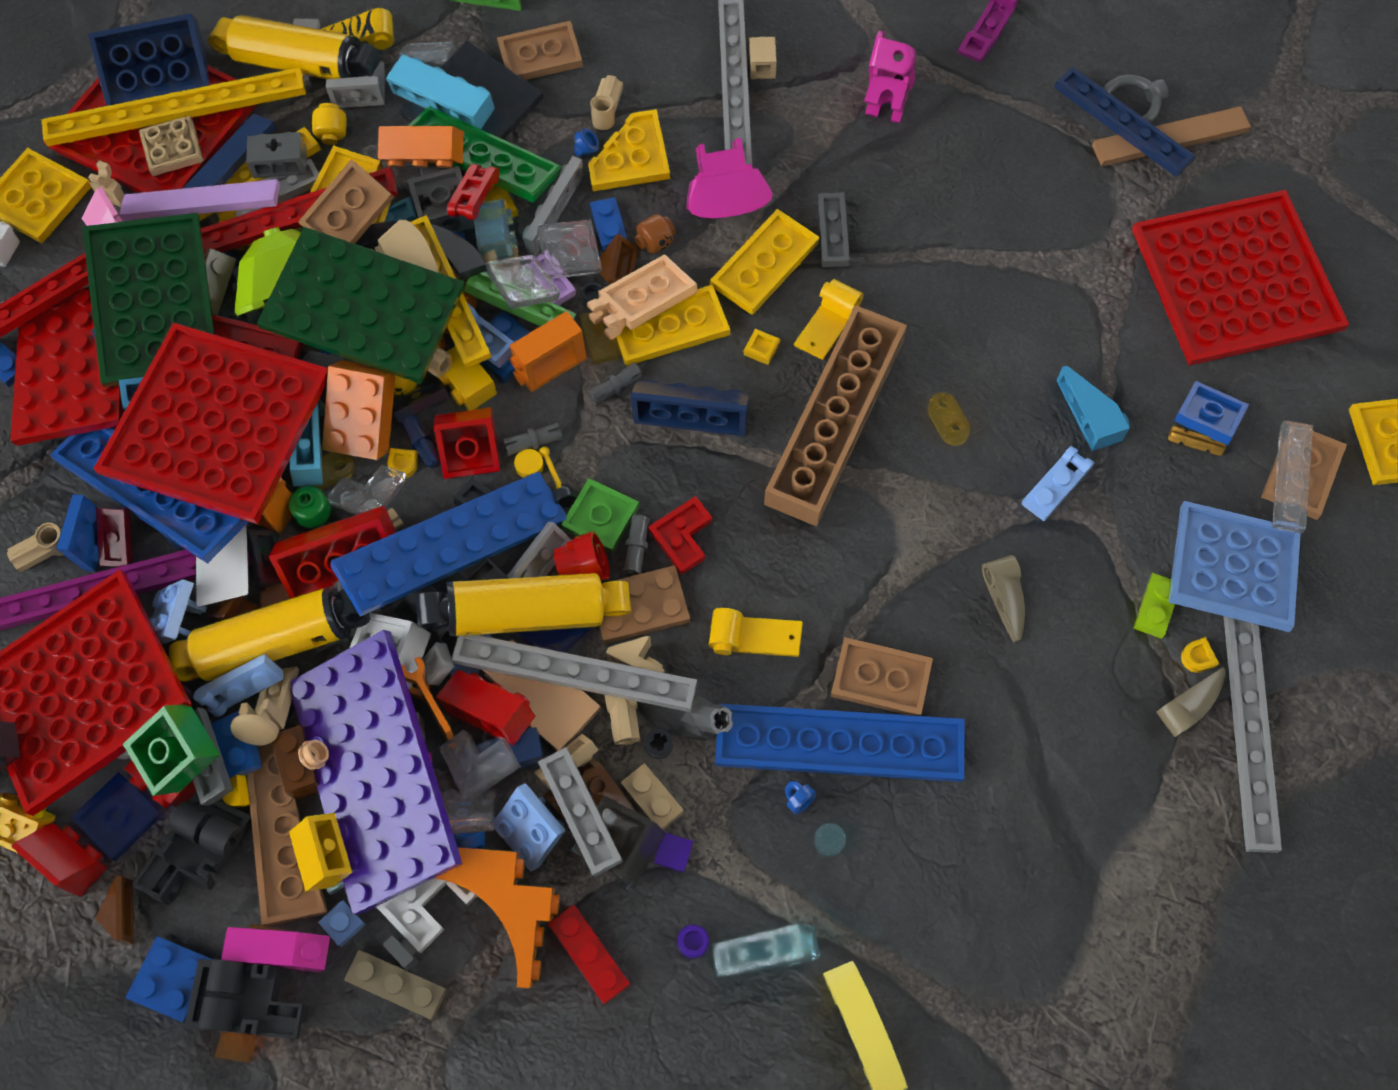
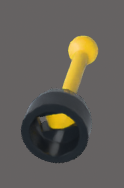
(562, 493)

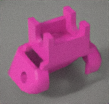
(883, 73)
(726, 184)

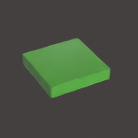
(600, 511)

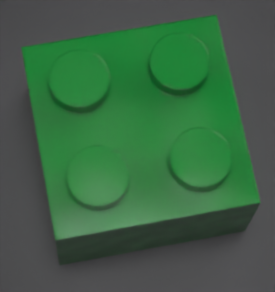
(171, 749)

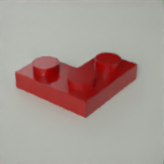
(675, 531)

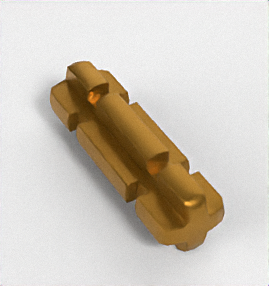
(1195, 440)

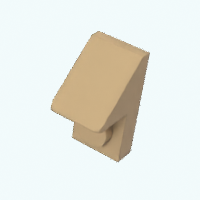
(632, 654)

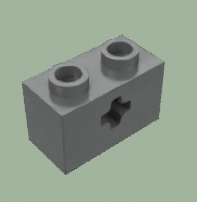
(276, 155)

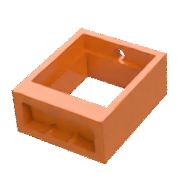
(548, 352)

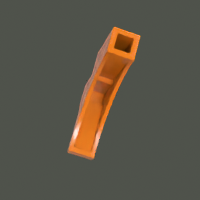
(519, 907)

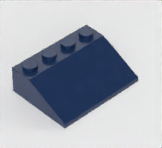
(150, 59)

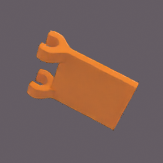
(423, 693)

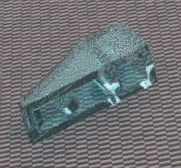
(766, 950)

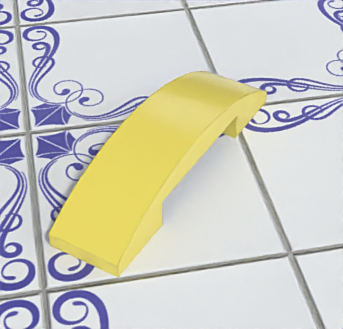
(865, 1028)

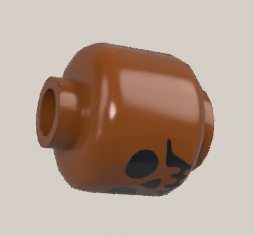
(655, 233)

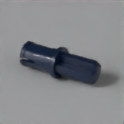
(421, 441)

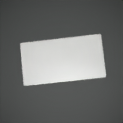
(225, 574)

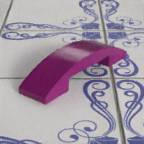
(987, 29)

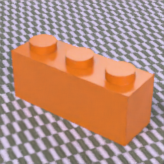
(420, 146)

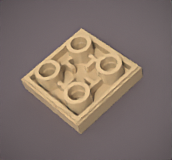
(171, 145)

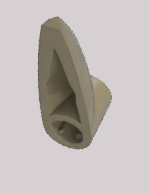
(1004, 585)
(1192, 704)

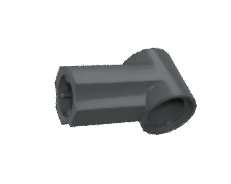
(707, 718)

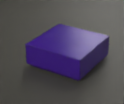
(674, 852)

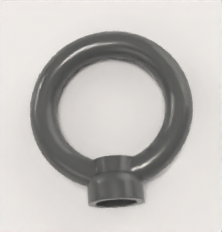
(1154, 91)

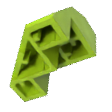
(262, 267)

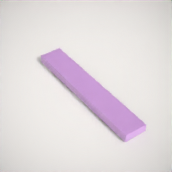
(200, 200)

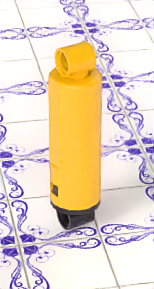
(293, 46)
(523, 604)
(272, 631)

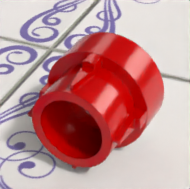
(582, 556)

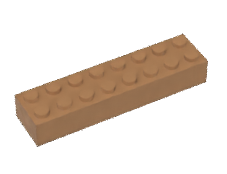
(835, 416)

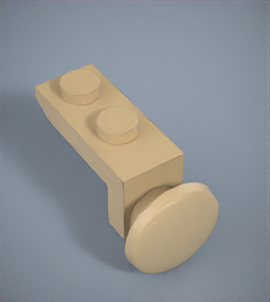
(270, 714)

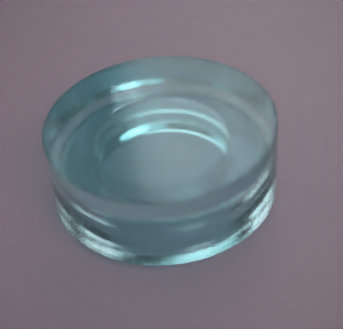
(829, 840)

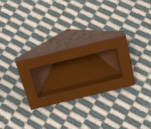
(618, 259)
(117, 911)

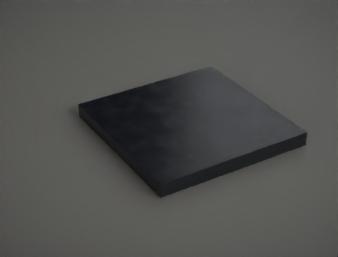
(510, 93)

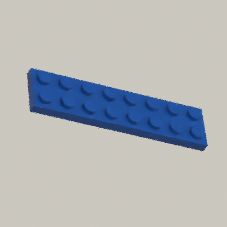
(187, 524)
(446, 543)
(843, 743)

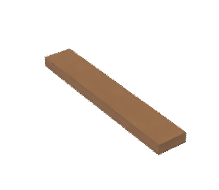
(1185, 132)

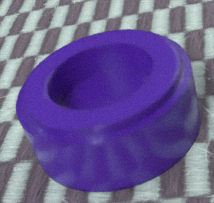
(693, 941)

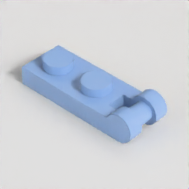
(1057, 484)
(238, 685)

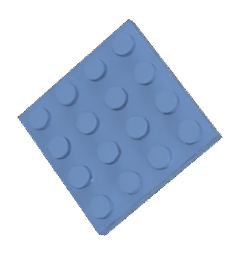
(1235, 566)

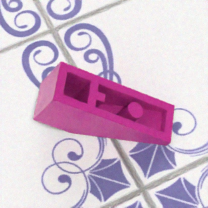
(276, 948)

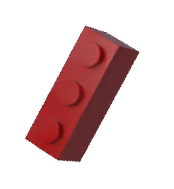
(486, 706)

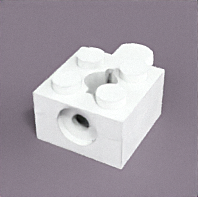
(407, 637)

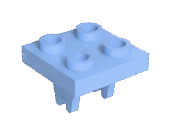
(169, 610)
(528, 826)

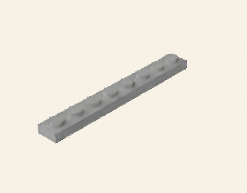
(734, 75)
(575, 671)
(1252, 737)

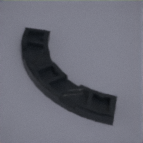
(458, 251)

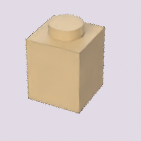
(762, 57)

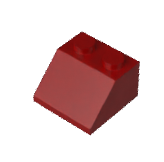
(467, 442)
(62, 858)

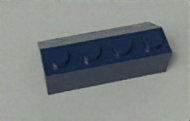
(690, 407)

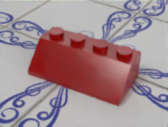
(306, 558)

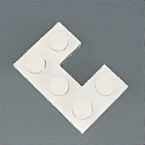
(412, 919)

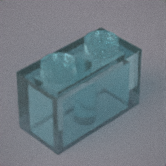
(493, 229)

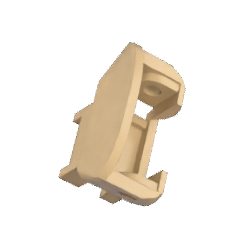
(407, 244)

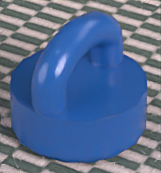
(586, 142)
(801, 799)
(471, 840)

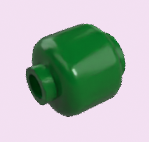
(309, 506)

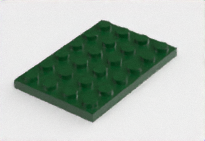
(142, 283)
(361, 305)

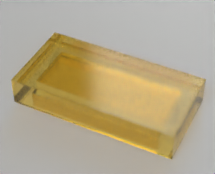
(599, 345)

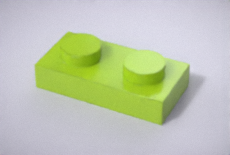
(1155, 607)

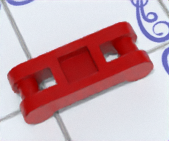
(473, 191)

